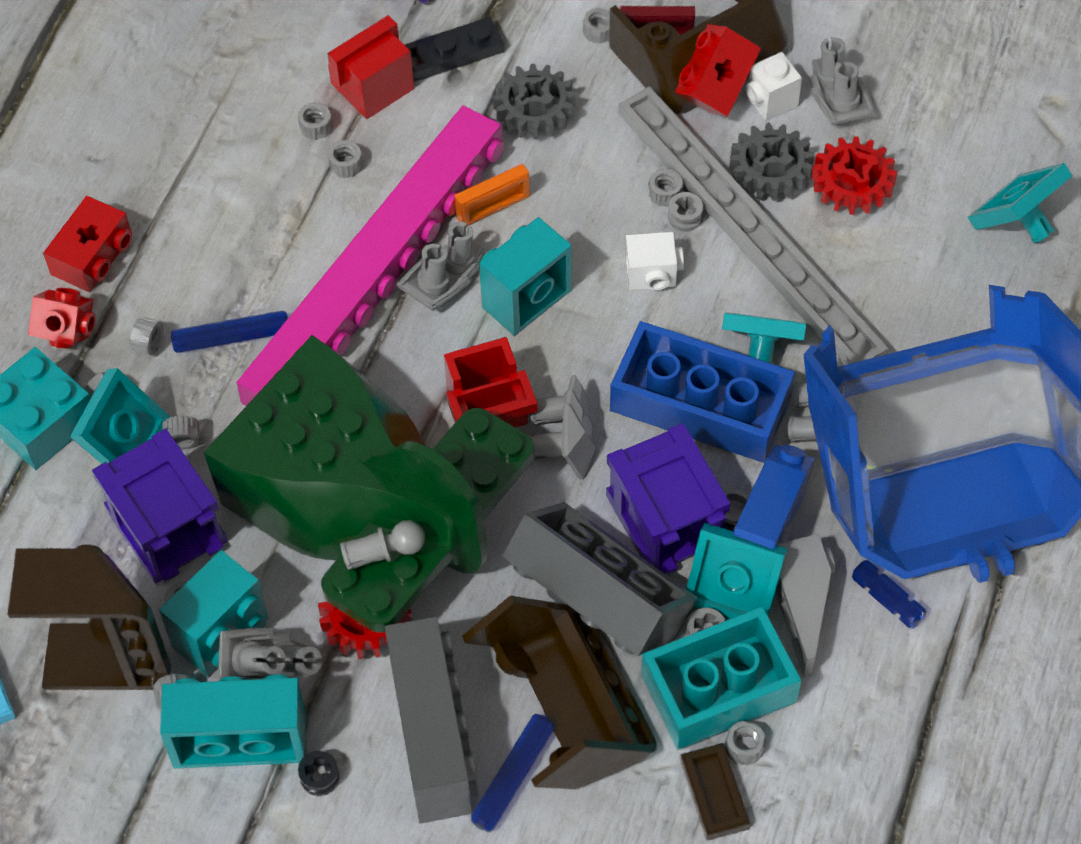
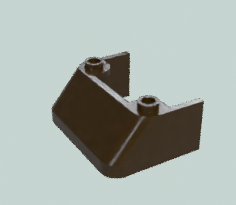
(660, 53)
(119, 643)
(576, 686)

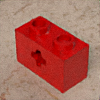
(719, 87)
(88, 244)

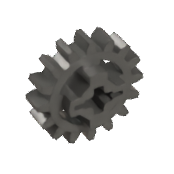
(534, 101)
(771, 161)

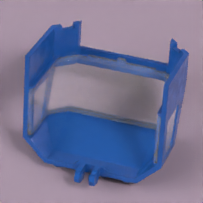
(955, 441)

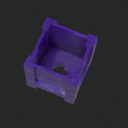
(665, 496)
(161, 506)

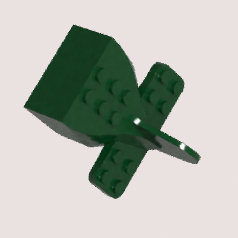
(337, 457)

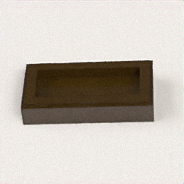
(715, 792)

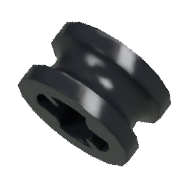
(308, 766)

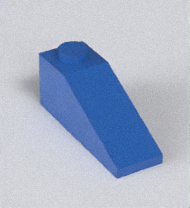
(775, 496)

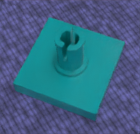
(1021, 201)
(763, 332)
(117, 418)
(734, 573)

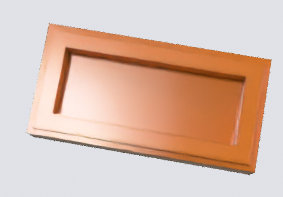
(492, 195)

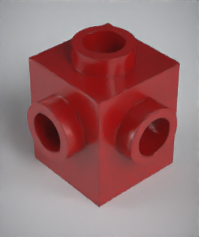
(61, 317)

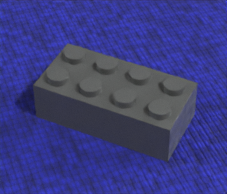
(599, 578)
(432, 719)

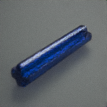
(227, 331)
(512, 773)

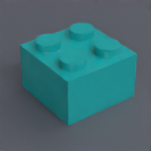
(525, 275)
(38, 407)
(212, 601)

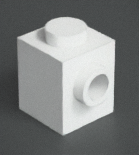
(773, 86)
(652, 261)

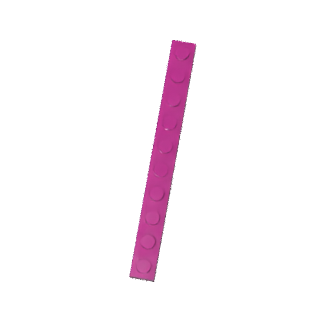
(383, 246)

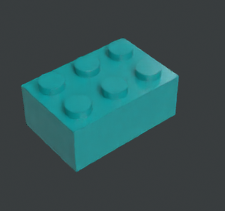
(720, 677)
(233, 722)

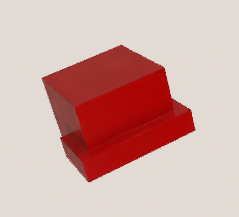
(372, 68)
(489, 380)

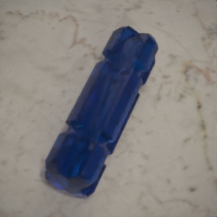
(889, 594)

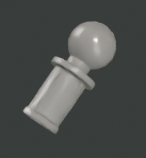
(405, 538)

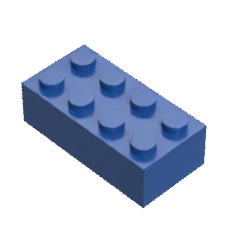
(710, 389)

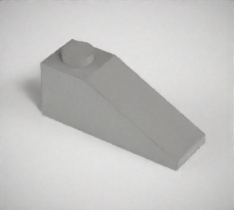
(803, 595)

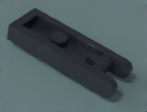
(455, 48)

